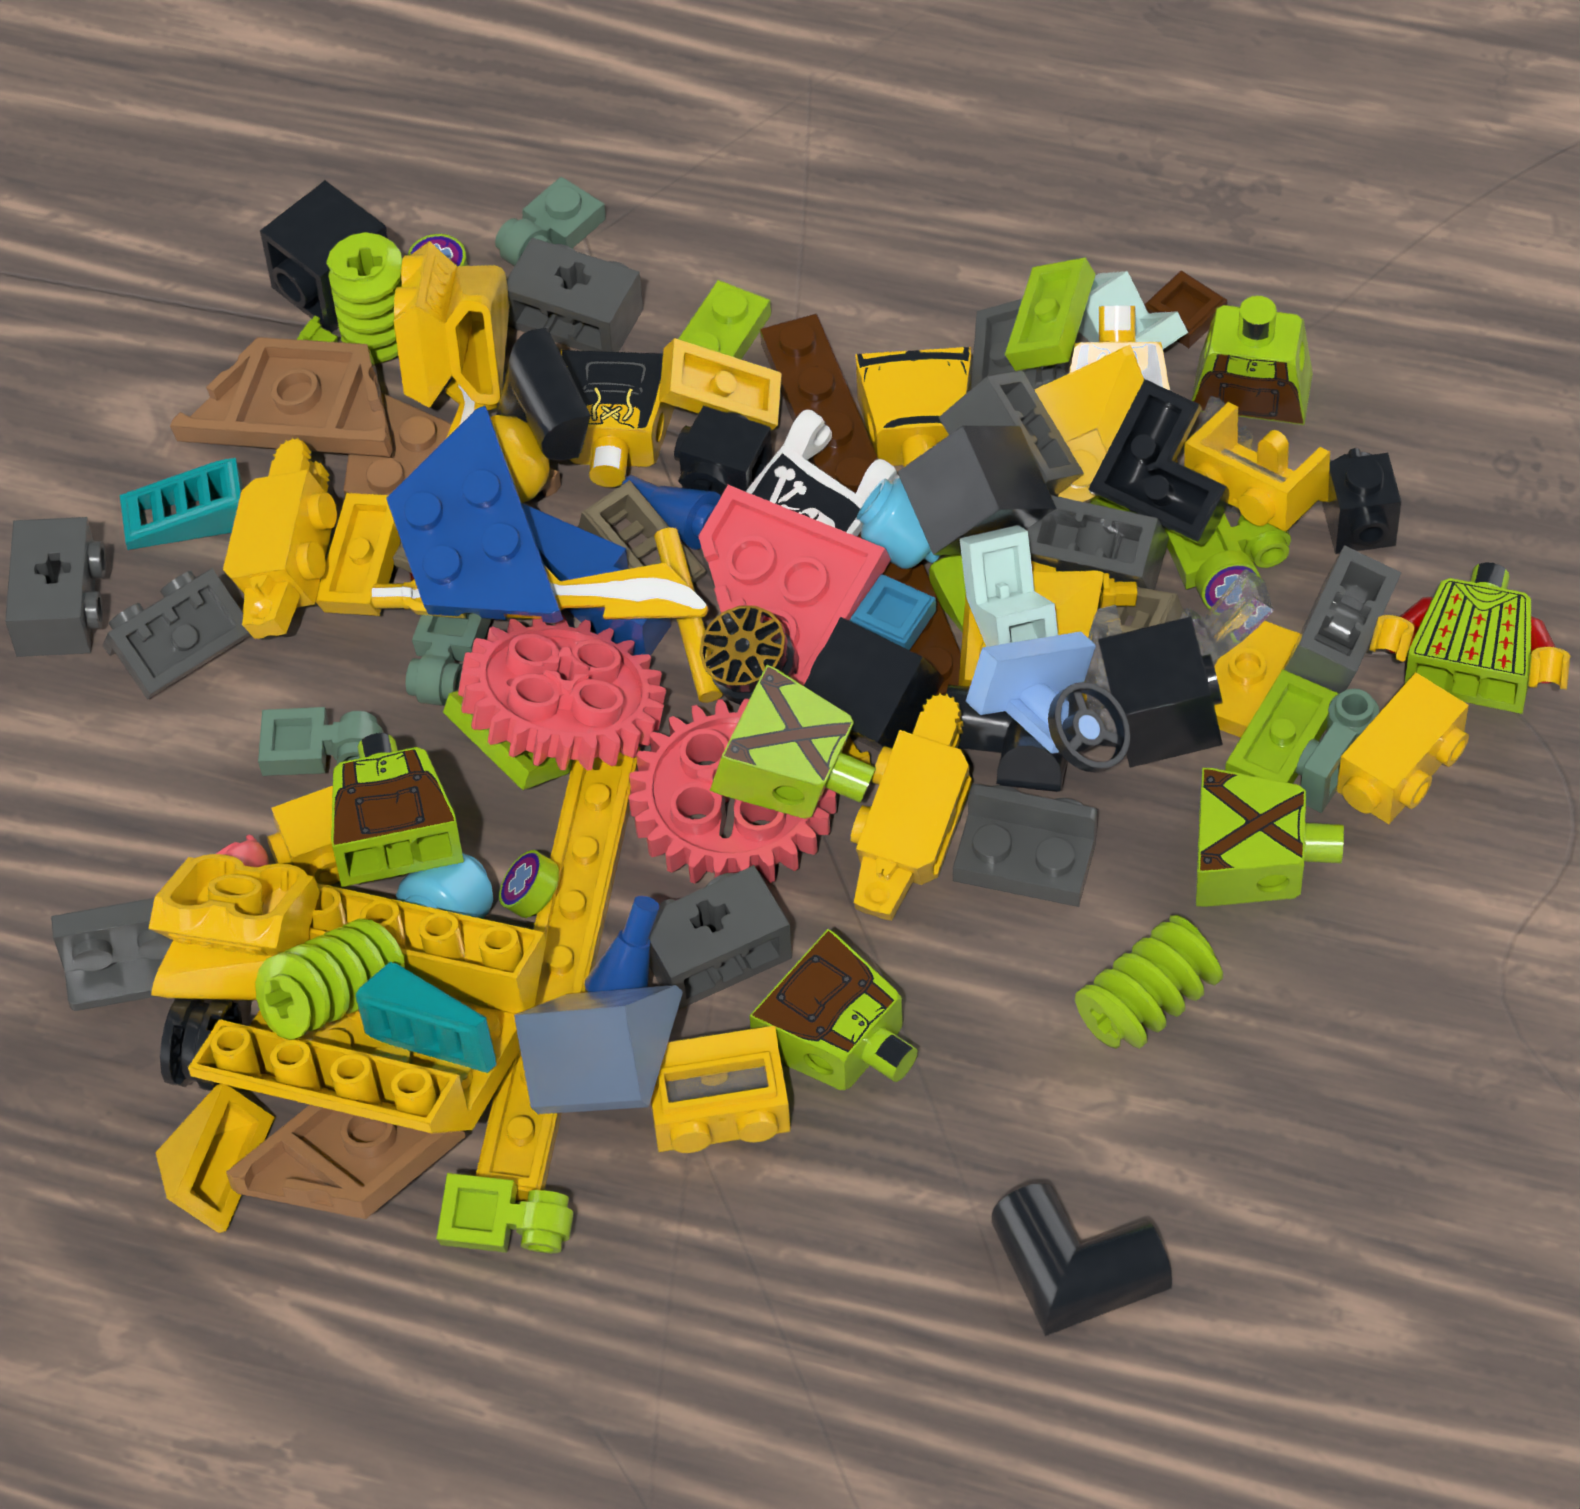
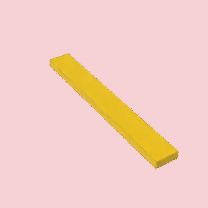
(587, 854)

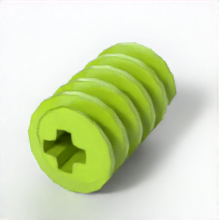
(363, 286)
(321, 977)
(1147, 982)

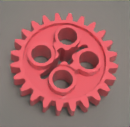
(561, 692)
(675, 787)

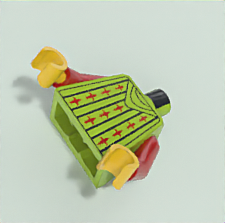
(1476, 641)

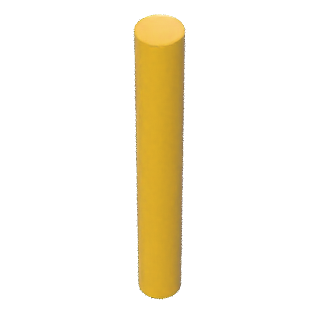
(691, 629)

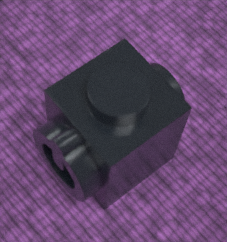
(722, 451)
(1362, 502)

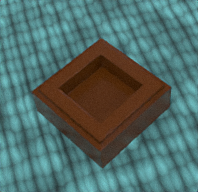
(1193, 303)

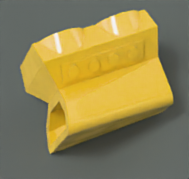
(450, 325)
(228, 924)

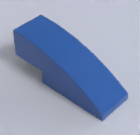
(577, 554)

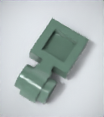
(556, 216)
(440, 644)
(300, 739)
(1320, 761)

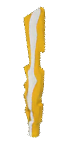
(625, 594)

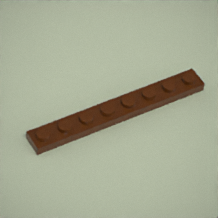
(815, 383)

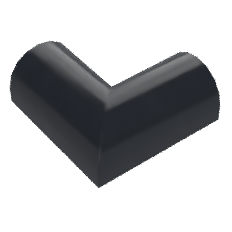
(545, 396)
(1143, 472)
(1022, 758)
(1072, 1279)

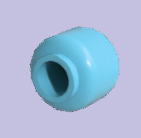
(893, 524)
(451, 888)

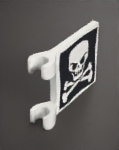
(806, 489)

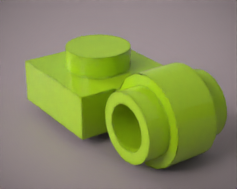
(1263, 544)
(483, 1212)

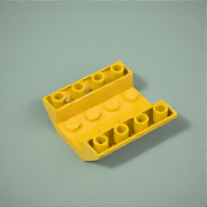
(345, 1070)

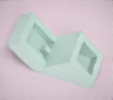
(1119, 290)
(1002, 588)

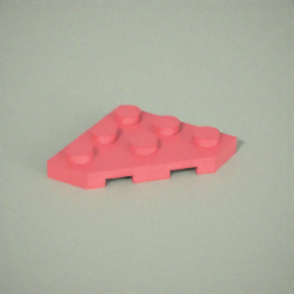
(789, 567)

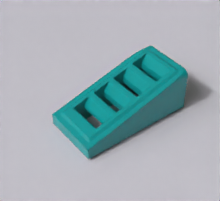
(199, 484)
(423, 1019)

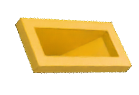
(205, 1148)

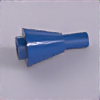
(679, 507)
(627, 958)

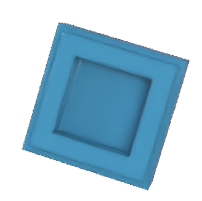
(895, 611)

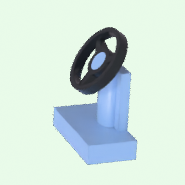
(1033, 687)

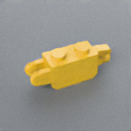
(281, 540)
(913, 811)

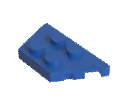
(470, 531)

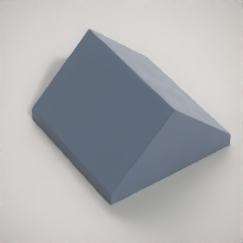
(596, 1048)

